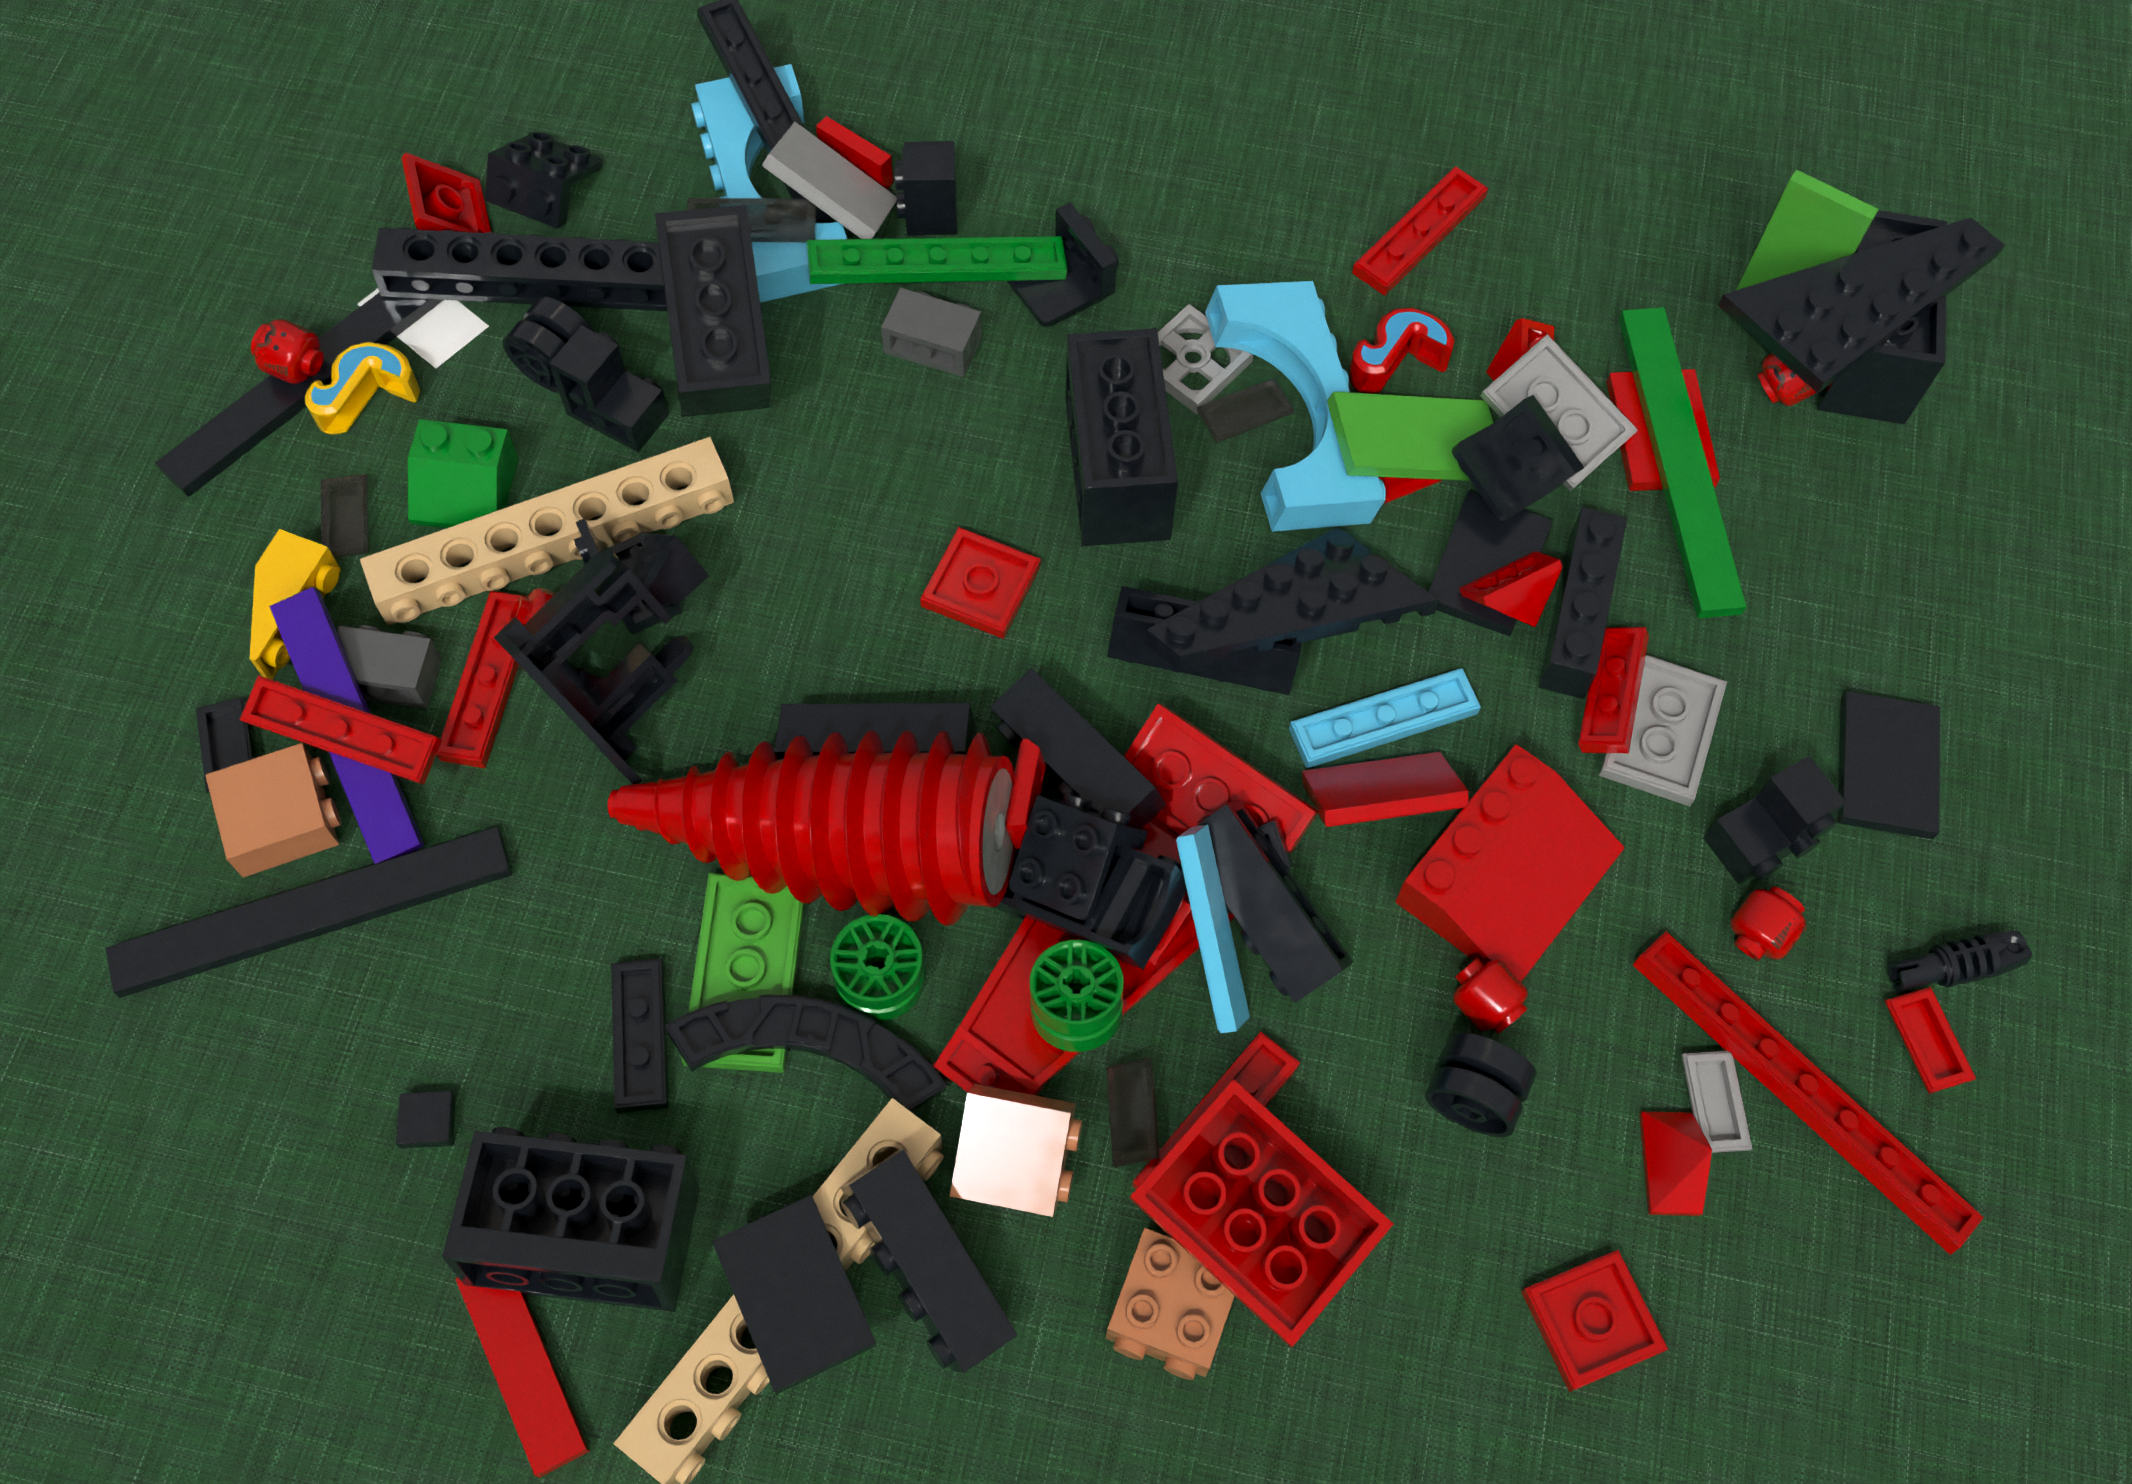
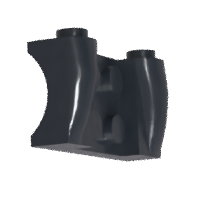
(1131, 911)

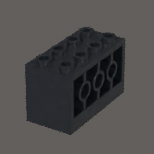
(713, 310)
(1901, 370)
(1120, 437)
(573, 1219)

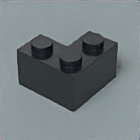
(929, 188)
(603, 393)
(1779, 821)

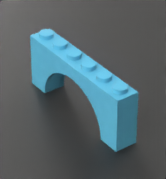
(735, 146)
(1290, 331)

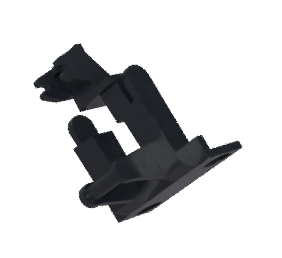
(599, 593)

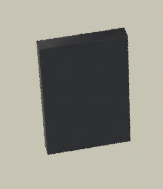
(1479, 547)
(1889, 765)
(794, 1294)

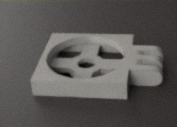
(1193, 321)

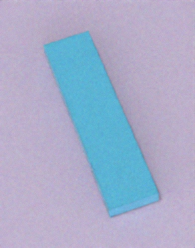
(1384, 718)
(1213, 928)

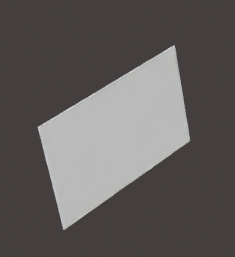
(440, 330)

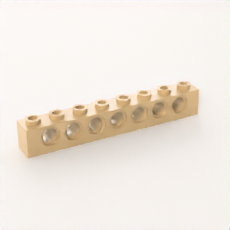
(525, 528)
(648, 1435)

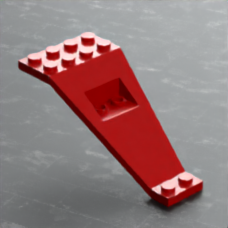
(1195, 779)

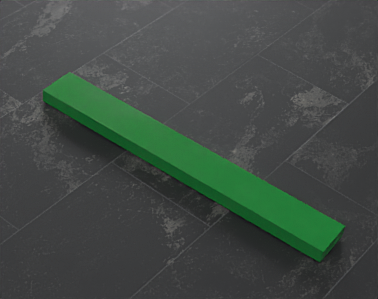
(1682, 464)

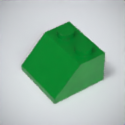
(458, 472)

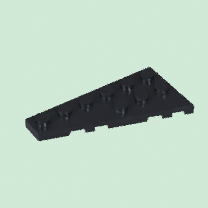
(1848, 307)
(1299, 597)

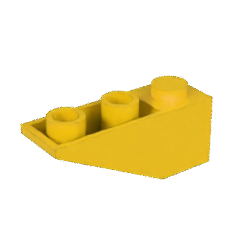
(284, 570)

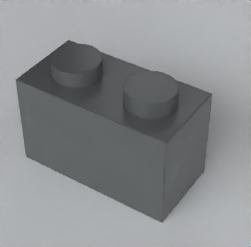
(931, 331)
(392, 665)

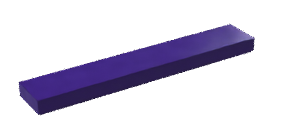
(328, 674)

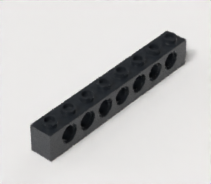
(518, 269)

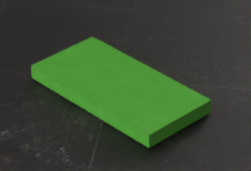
(1808, 229)
(1404, 433)
(744, 952)

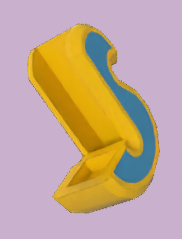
(355, 379)

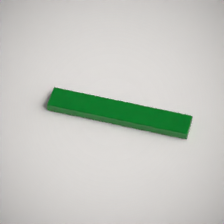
(935, 260)

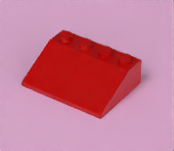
(1511, 866)
(1261, 1212)

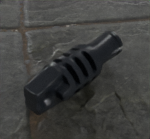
(1962, 961)

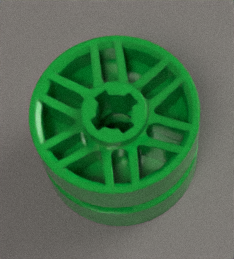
(896, 952)
(1076, 995)

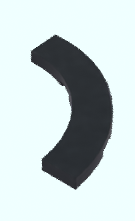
(813, 1028)

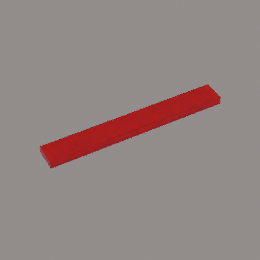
(1809, 1093)

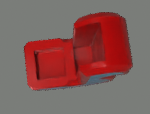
(1395, 336)

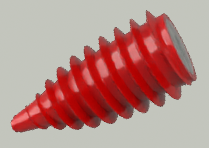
(846, 823)

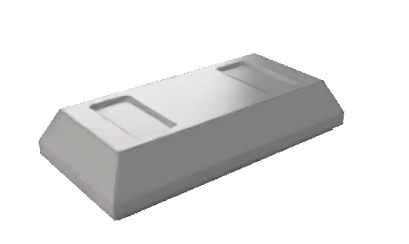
(1717, 1100)

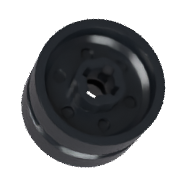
(540, 337)
(1481, 1084)

